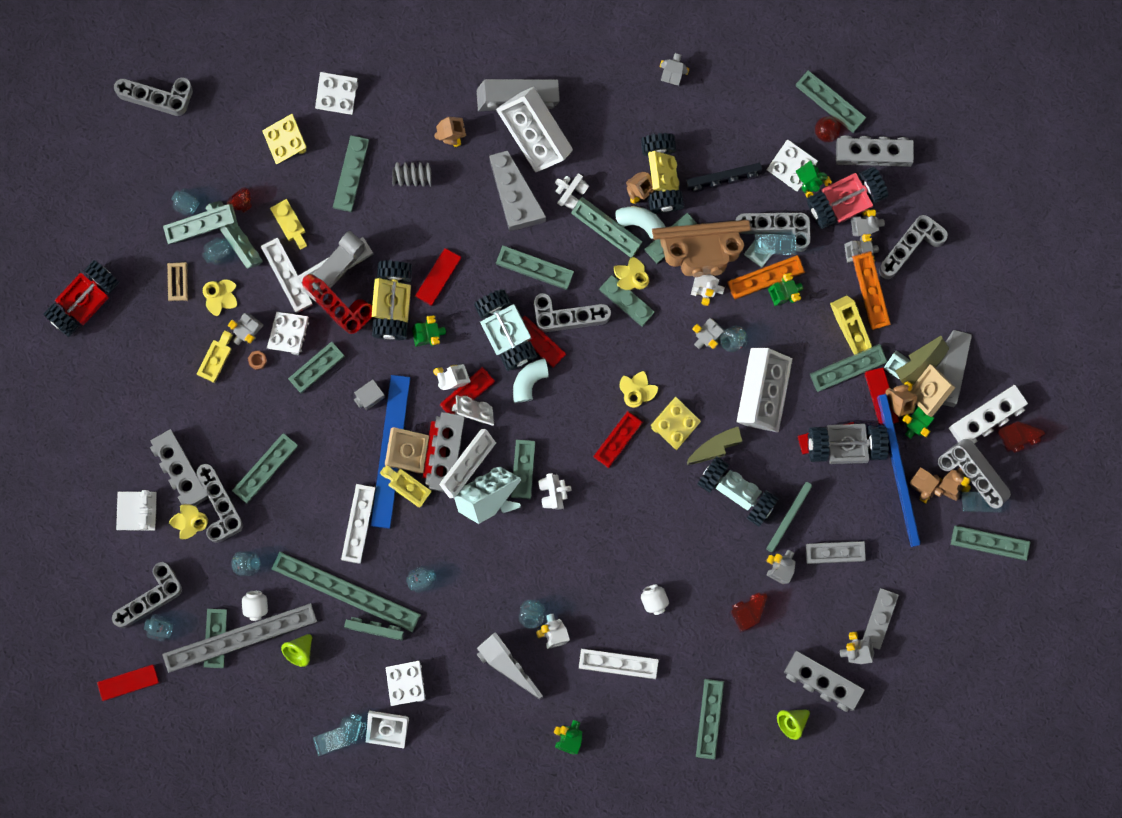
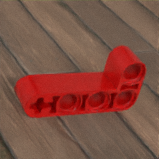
(333, 302)

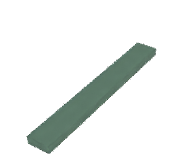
(346, 591)

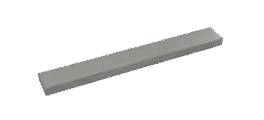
(239, 638)

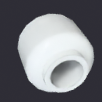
(654, 599)
(254, 605)

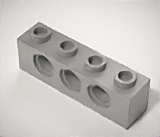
(845, 156)
(455, 423)
(160, 446)
(852, 691)

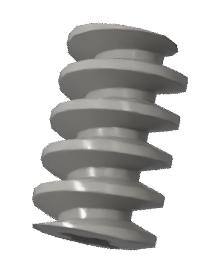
(411, 174)

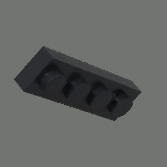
(716, 179)

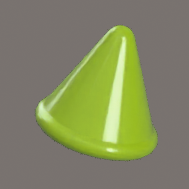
(298, 650)
(797, 719)

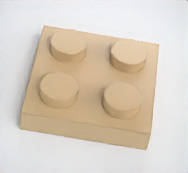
(932, 390)
(406, 450)

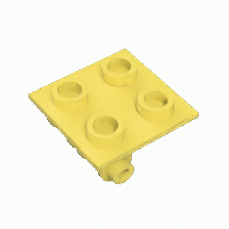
(284, 139)
(675, 423)

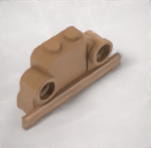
(702, 247)

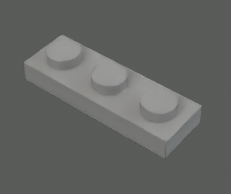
(835, 552)
(880, 617)

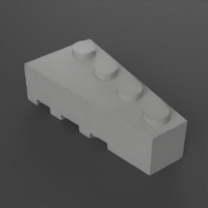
(496, 92)
(516, 198)

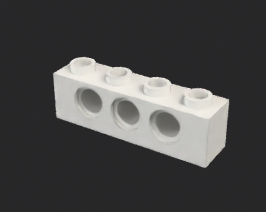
(1011, 397)

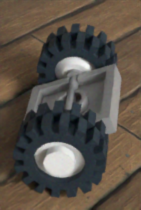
(848, 443)

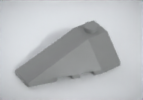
(954, 363)
(501, 659)

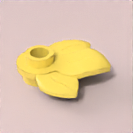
(630, 273)
(222, 298)
(637, 386)
(186, 521)

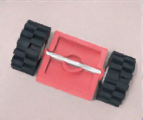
(847, 197)

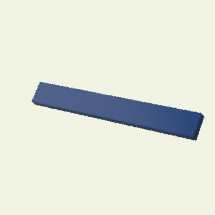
(394, 418)
(899, 471)

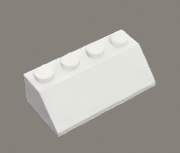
(534, 129)
(764, 389)

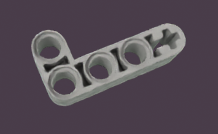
(153, 93)
(773, 228)
(907, 248)
(339, 262)
(571, 313)
(993, 491)
(217, 500)
(145, 599)

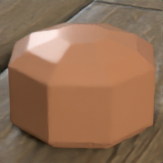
(257, 360)

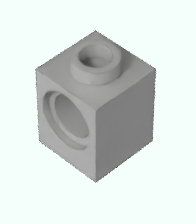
(368, 395)

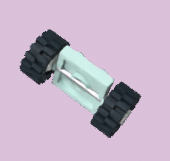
(505, 329)
(738, 490)

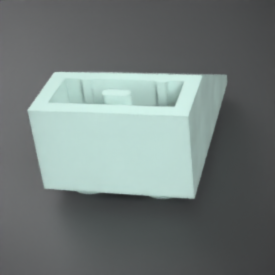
(486, 494)

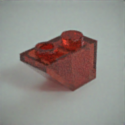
(1019, 434)
(748, 614)

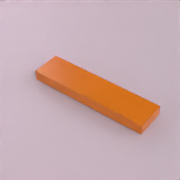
(765, 277)
(871, 290)

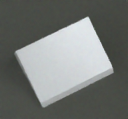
(386, 729)

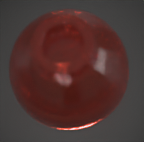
(827, 129)
(241, 200)

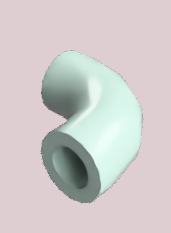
(639, 217)
(527, 378)

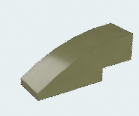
(920, 359)
(716, 446)

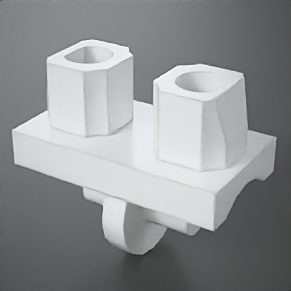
(577, 184)
(557, 491)

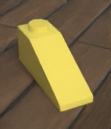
(851, 324)

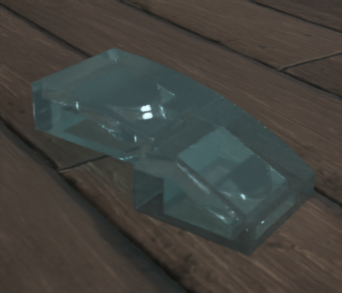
(775, 244)
(976, 503)
(331, 741)

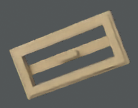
(185, 282)

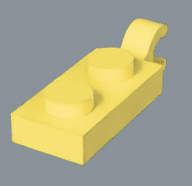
(289, 222)
(215, 358)
(406, 485)

